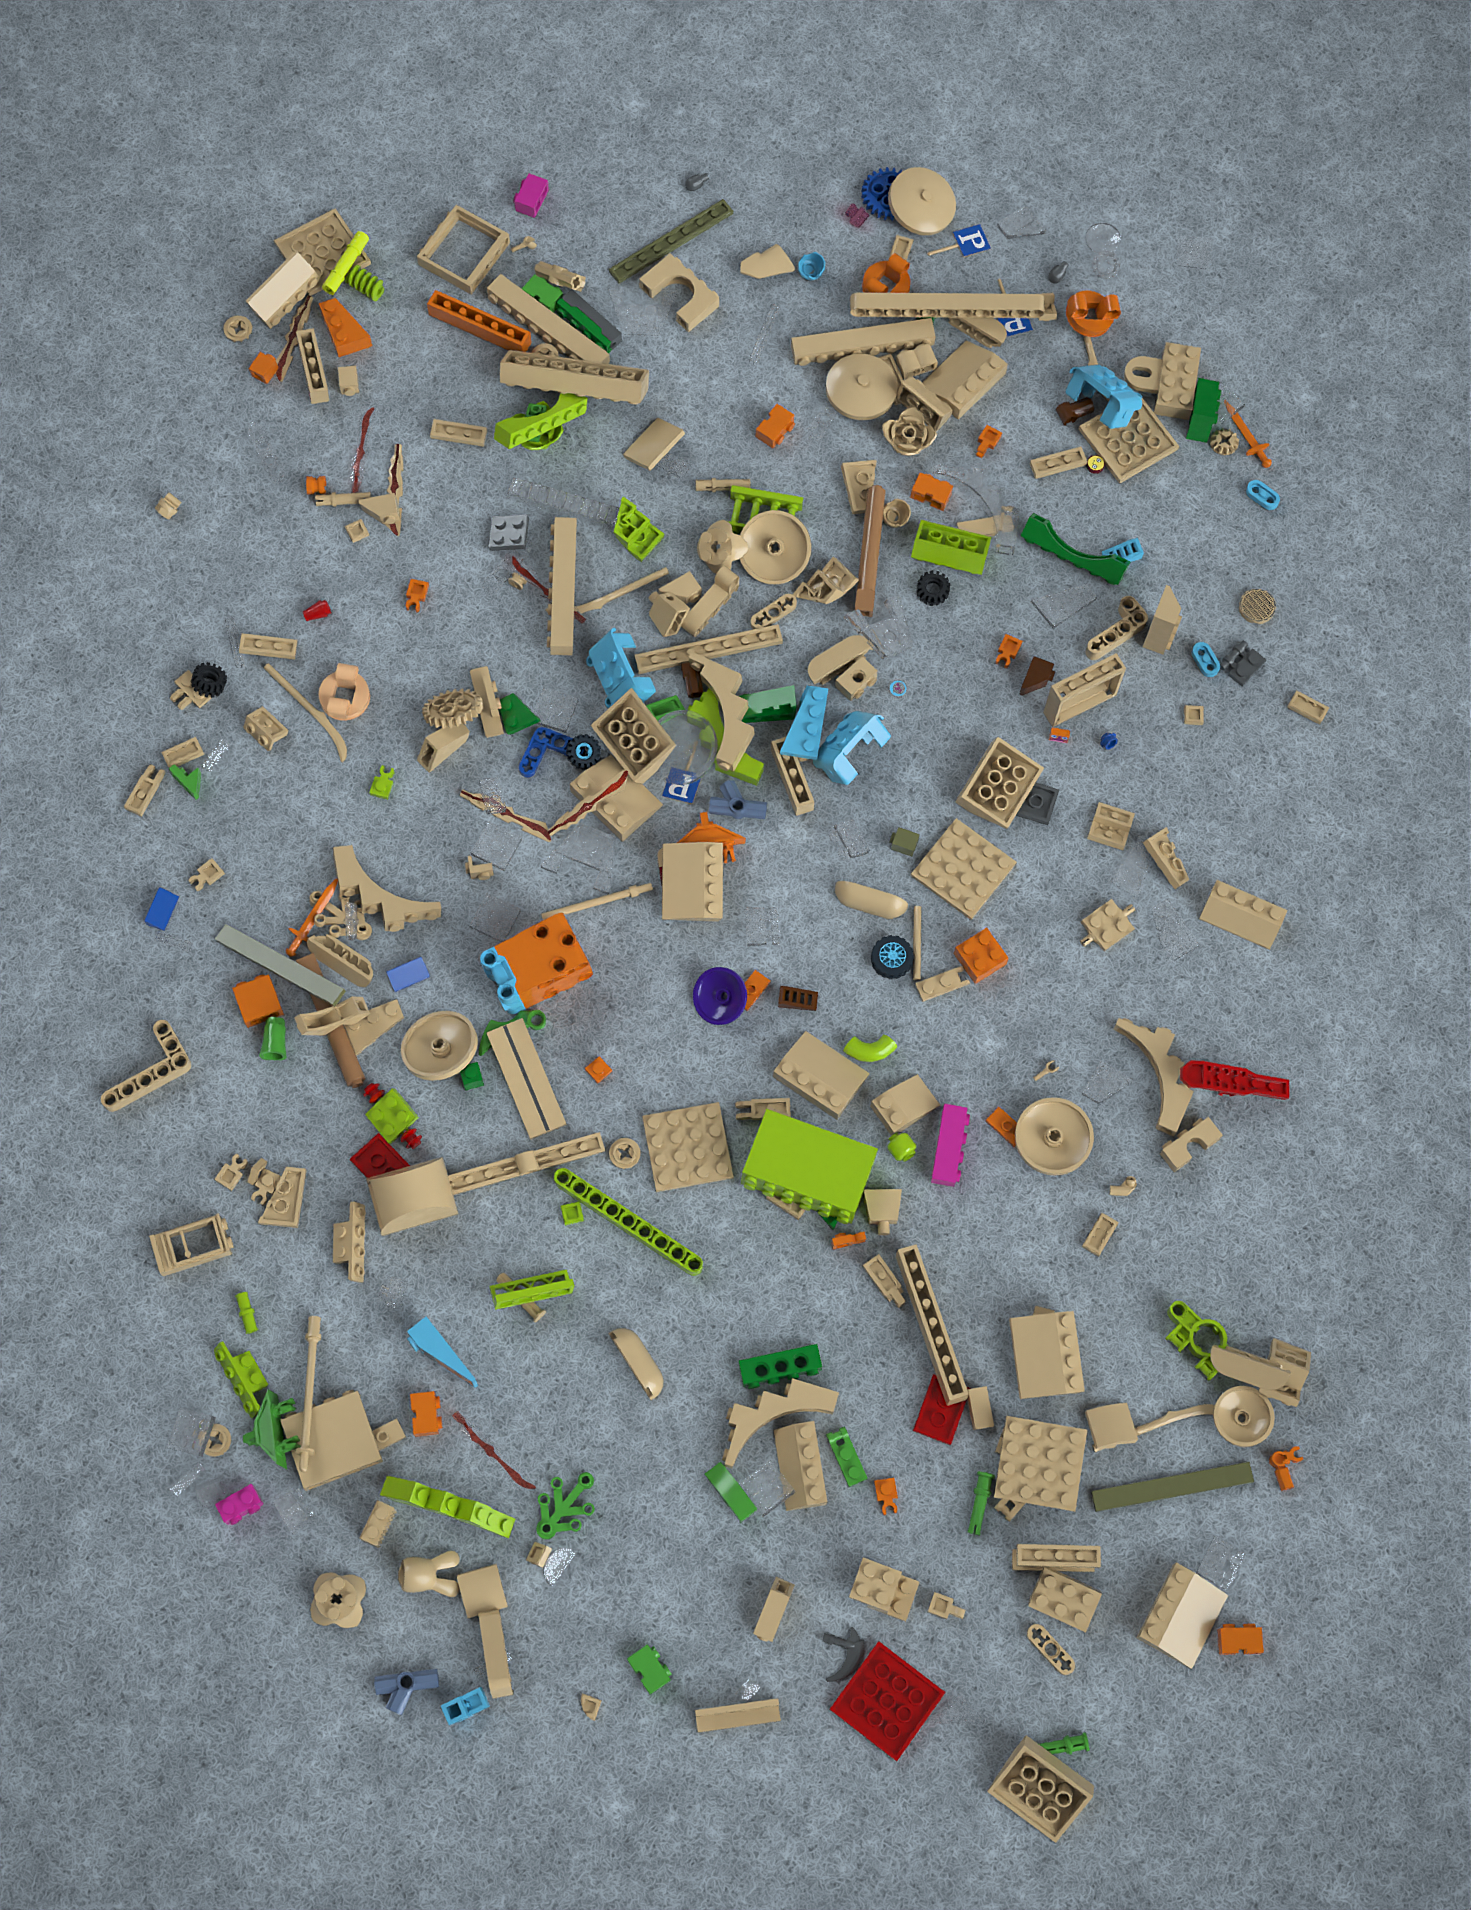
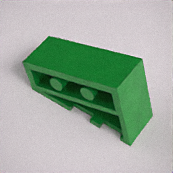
(1204, 409)

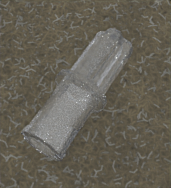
(351, 921)

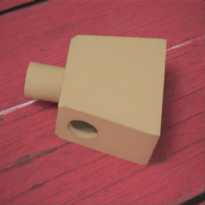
(667, 612)
(882, 1208)

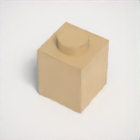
(348, 380)

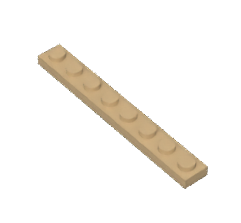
(709, 648)

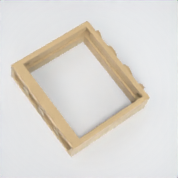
(458, 213)
(1084, 690)

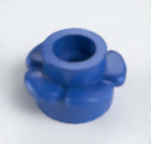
(1108, 738)

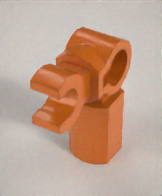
(1278, 1461)

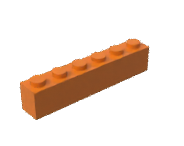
(478, 322)

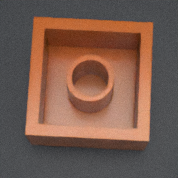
(981, 955)

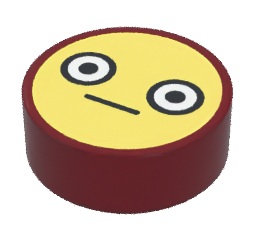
(1095, 464)

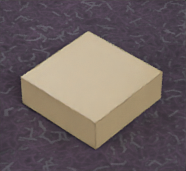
(356, 530)
(1193, 715)
(538, 1554)

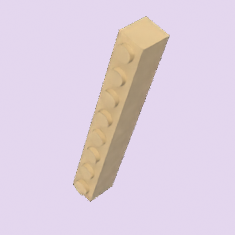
(544, 322)
(862, 341)
(563, 586)
(931, 1325)

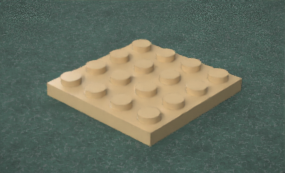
(321, 245)
(1130, 447)
(963, 868)
(687, 1147)
(1040, 1463)

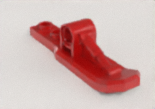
(1232, 1080)

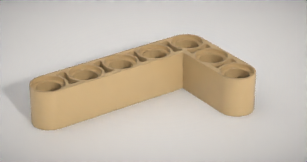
(152, 1072)

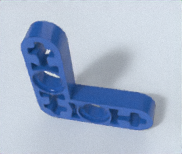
(542, 745)

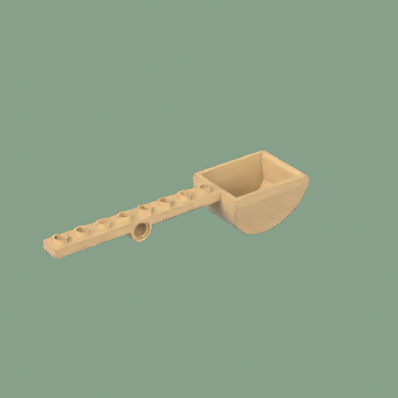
(426, 1191)

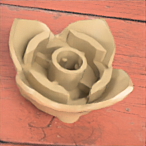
(909, 423)
(731, 546)
(349, 1611)

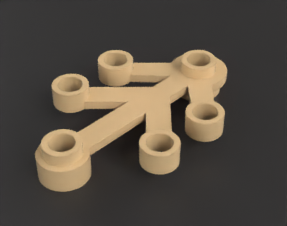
(340, 916)

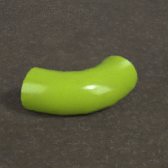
(870, 1051)

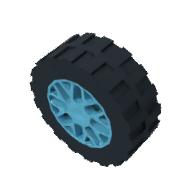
(892, 957)

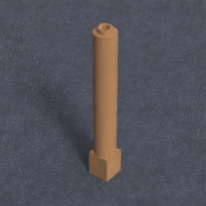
(870, 550)
(338, 1037)

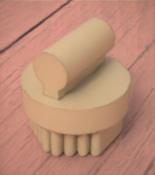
(168, 506)

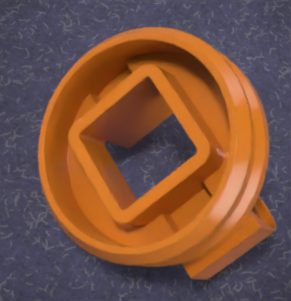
(894, 269)
(1106, 309)

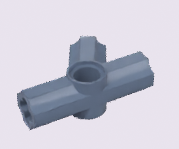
(733, 798)
(400, 1696)

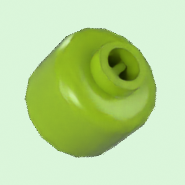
(901, 1146)

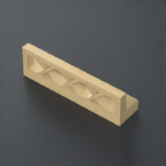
(737, 1715)

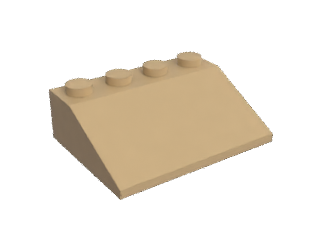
(965, 377)
(634, 736)
(999, 783)
(623, 811)
(692, 881)
(820, 1075)
(1046, 1355)
(1182, 1615)
(1041, 1789)

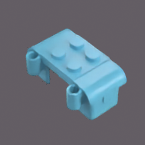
(1122, 398)
(615, 670)
(849, 732)

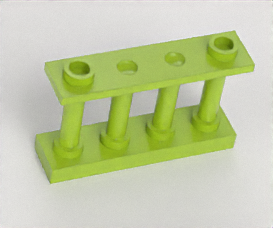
(758, 498)

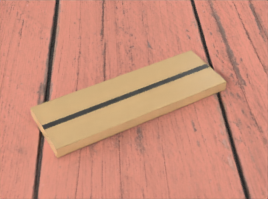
(526, 1078)

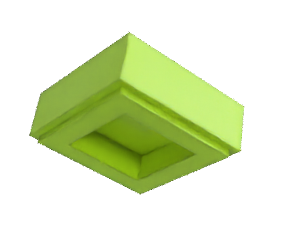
(572, 1213)

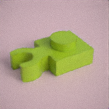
(382, 785)

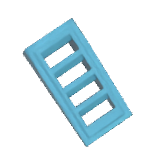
(1127, 545)

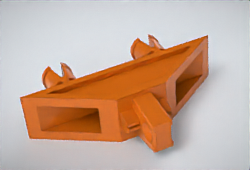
(711, 832)

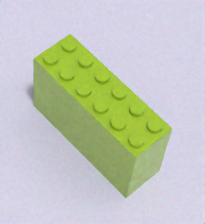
(808, 1166)

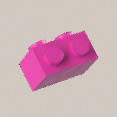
(531, 195)
(239, 1504)

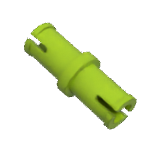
(246, 1312)

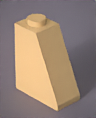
(441, 745)
(773, 1609)

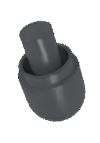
(696, 182)
(1058, 272)

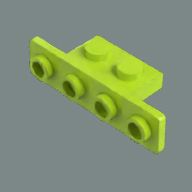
(244, 1376)

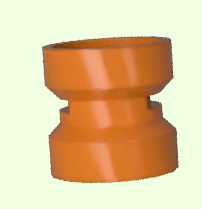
(314, 485)

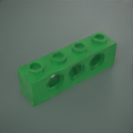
(809, 1354)

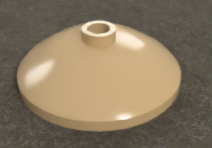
(1253, 1406)

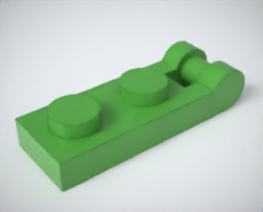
(847, 1457)

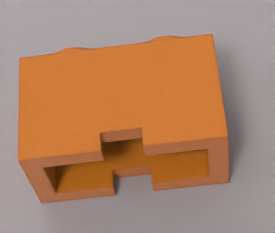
(773, 429)
(932, 490)
(427, 1419)
(1235, 1639)

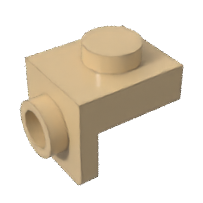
(1049, 307)
(480, 871)

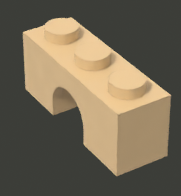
(1203, 1132)

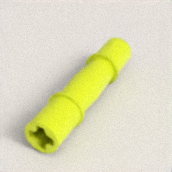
(345, 262)

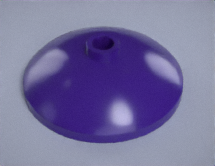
(709, 995)

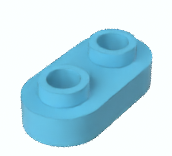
(1264, 493)
(1205, 660)

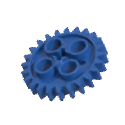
(878, 200)

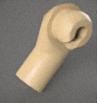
(1125, 1189)

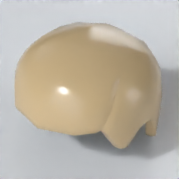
(896, 508)

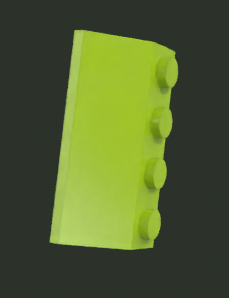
(951, 547)

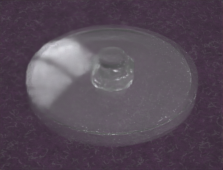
(694, 747)

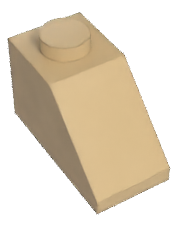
(382, 508)
(684, 588)

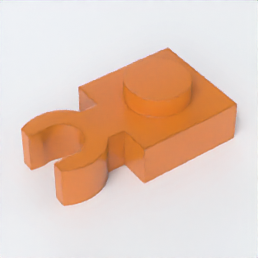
(416, 592)
(1008, 649)
(842, 1240)
(885, 1492)

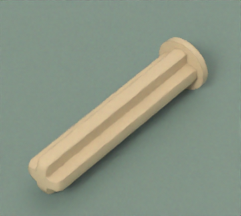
(530, 1307)

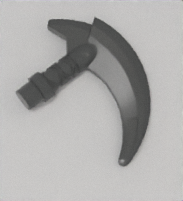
(854, 1655)

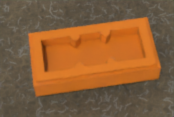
(755, 986)
(1003, 1124)

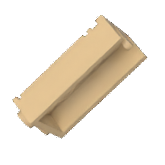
(165, 1253)

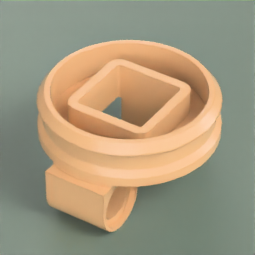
(344, 677)

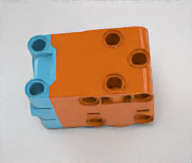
(536, 964)

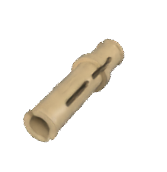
(719, 485)
(340, 499)

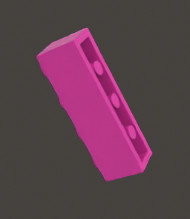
(949, 1145)

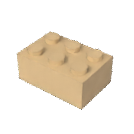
(1064, 1598)

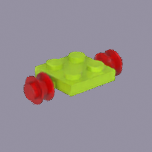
(392, 1115)

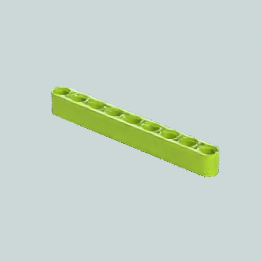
(623, 1213)

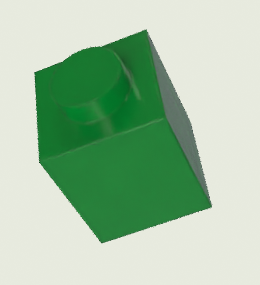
(472, 1076)

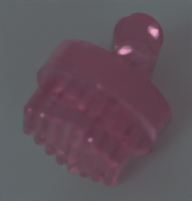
(856, 215)

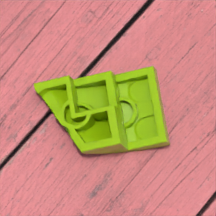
(636, 531)

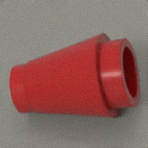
(318, 610)

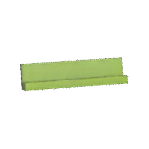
(531, 1293)

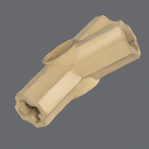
(560, 276)

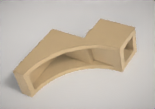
(327, 1020)

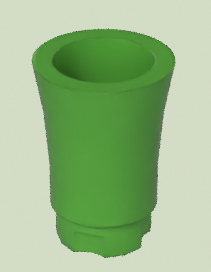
(274, 1040)

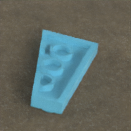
(806, 729)

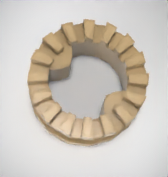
(517, 581)

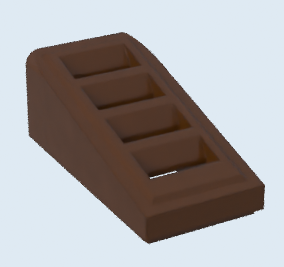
(797, 1005)

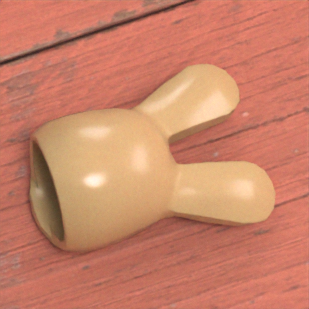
(419, 1574)

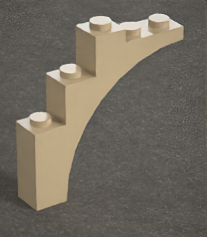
(373, 898)
(1167, 1068)
(800, 1398)

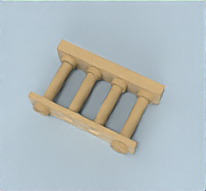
(1058, 1557)

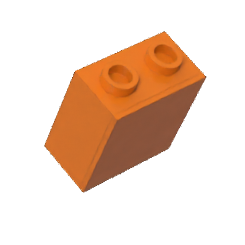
(257, 1000)

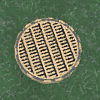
(1257, 606)

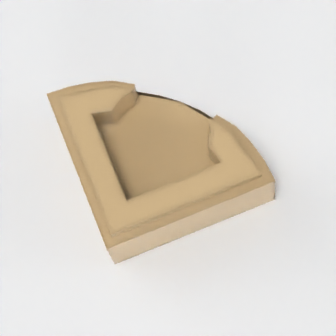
(253, 1177)
(590, 1706)

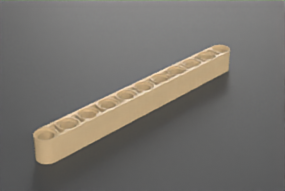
(947, 305)

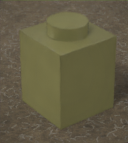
(904, 841)

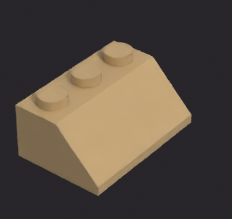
(932, 408)

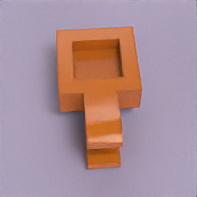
(988, 438)

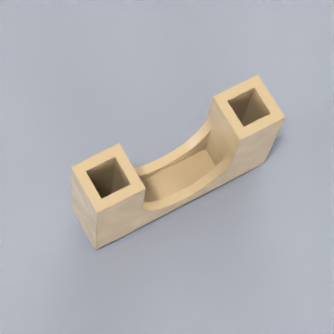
(672, 271)

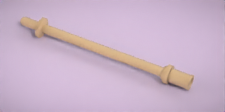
(313, 1337)

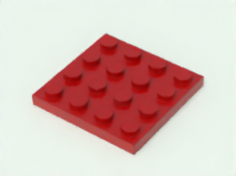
(887, 1701)

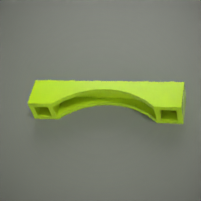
(516, 431)

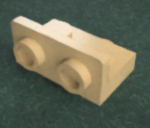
(264, 727)

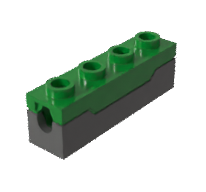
(588, 321)

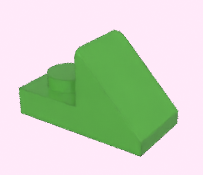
(190, 782)

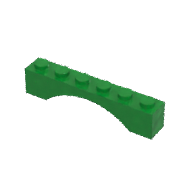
(1041, 532)

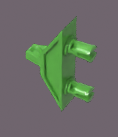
(268, 1429)

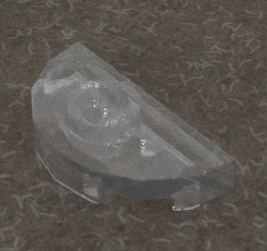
(556, 1563)

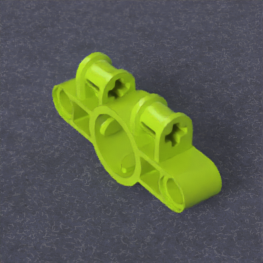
(1182, 1335)

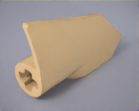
(767, 264)

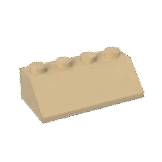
(283, 290)
(1164, 623)
(1243, 914)
(801, 1465)

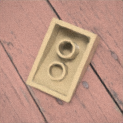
(904, 1104)

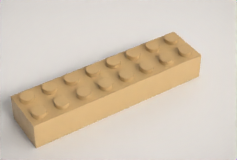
(574, 376)

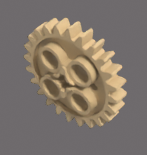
(452, 708)

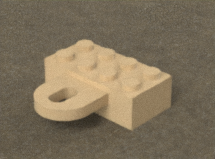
(1171, 379)

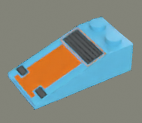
(431, 1344)

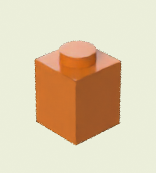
(263, 367)

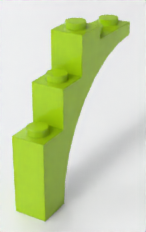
(748, 767)
(447, 1504)

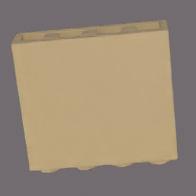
(339, 1438)

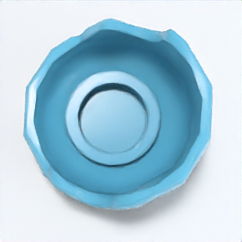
(809, 263)

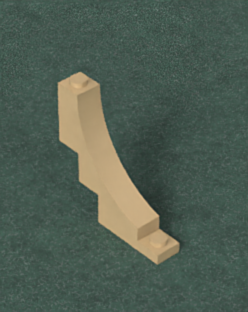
(724, 685)

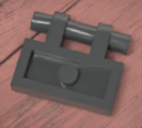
(1247, 667)

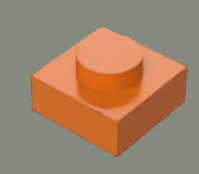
(598, 1069)

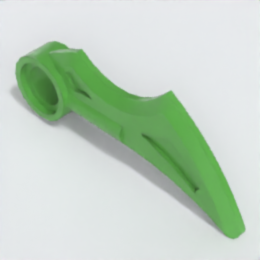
(485, 1044)

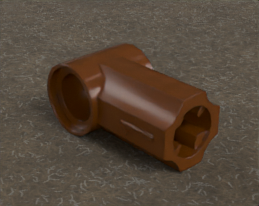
(1070, 412)
(692, 680)

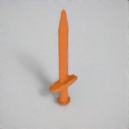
(1255, 447)
(301, 935)

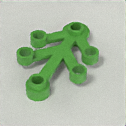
(563, 1508)

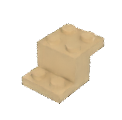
(1292, 1359)
(884, 1589)

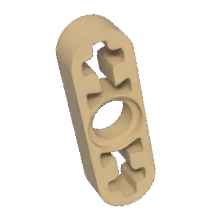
(774, 605)
(1036, 1641)

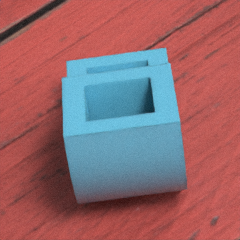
(465, 1706)

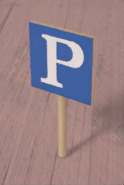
(969, 240)
(1014, 325)
(682, 793)

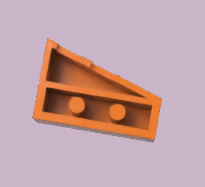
(343, 329)

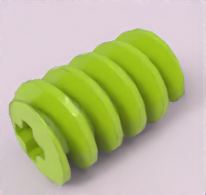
(365, 283)

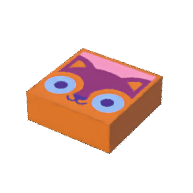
(1059, 735)

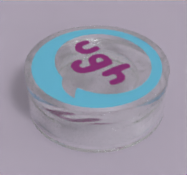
(897, 689)

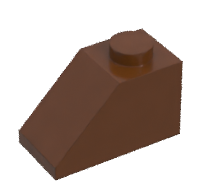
(1037, 676)

